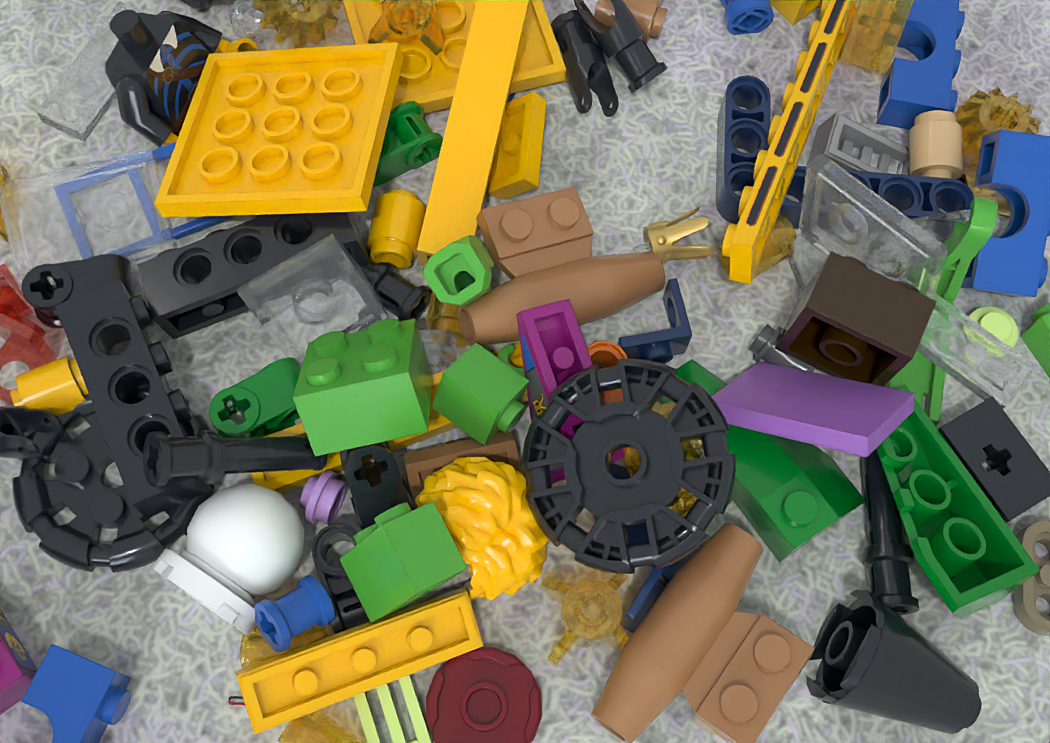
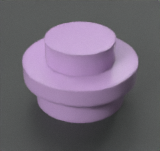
(323, 497)

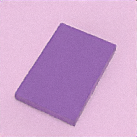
(814, 407)

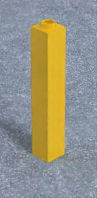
(473, 124)

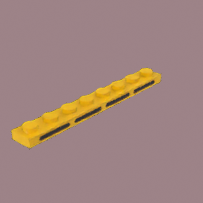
(786, 139)

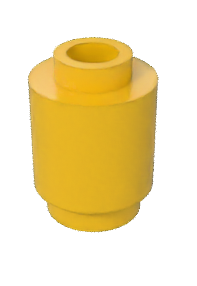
(396, 228)
(51, 387)

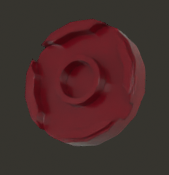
(482, 721)

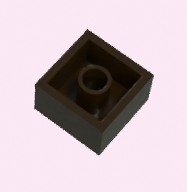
(856, 322)

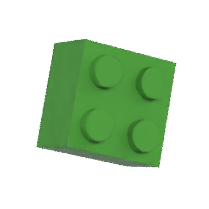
(364, 386)

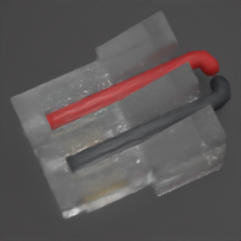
(237, 701)

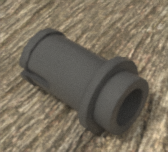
(764, 349)

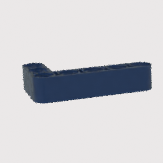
(750, 131)

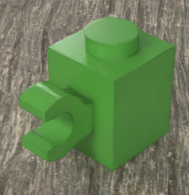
(482, 393)

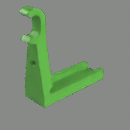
(967, 240)

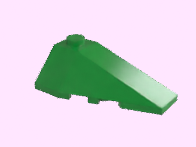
(781, 484)
(950, 520)

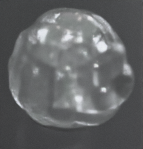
(246, 23)

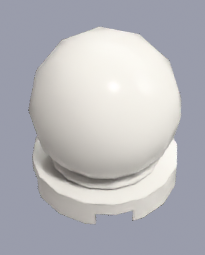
(237, 549)

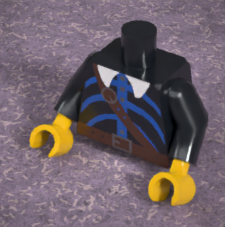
(159, 68)

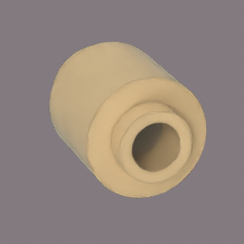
(936, 145)

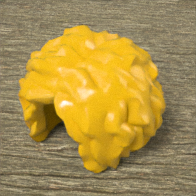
(489, 523)

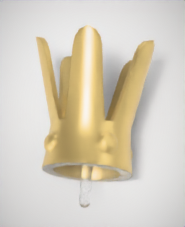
(663, 235)

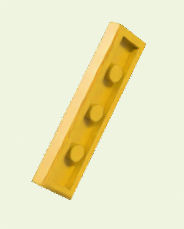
(358, 660)

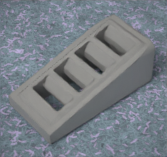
(852, 134)

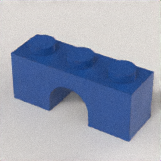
(926, 83)
(1020, 171)
(77, 696)

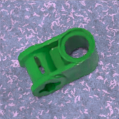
(407, 143)
(261, 399)

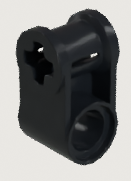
(71, 281)
(376, 487)
(336, 580)

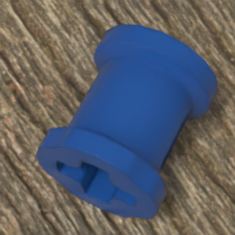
(294, 613)

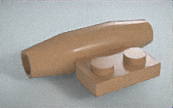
(547, 255)
(697, 644)

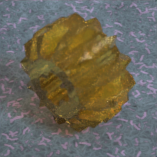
(299, 25)
(990, 113)

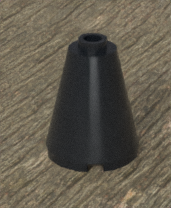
(889, 669)

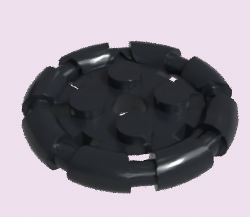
(654, 486)
(81, 488)

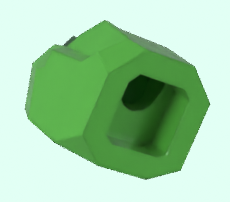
(460, 271)

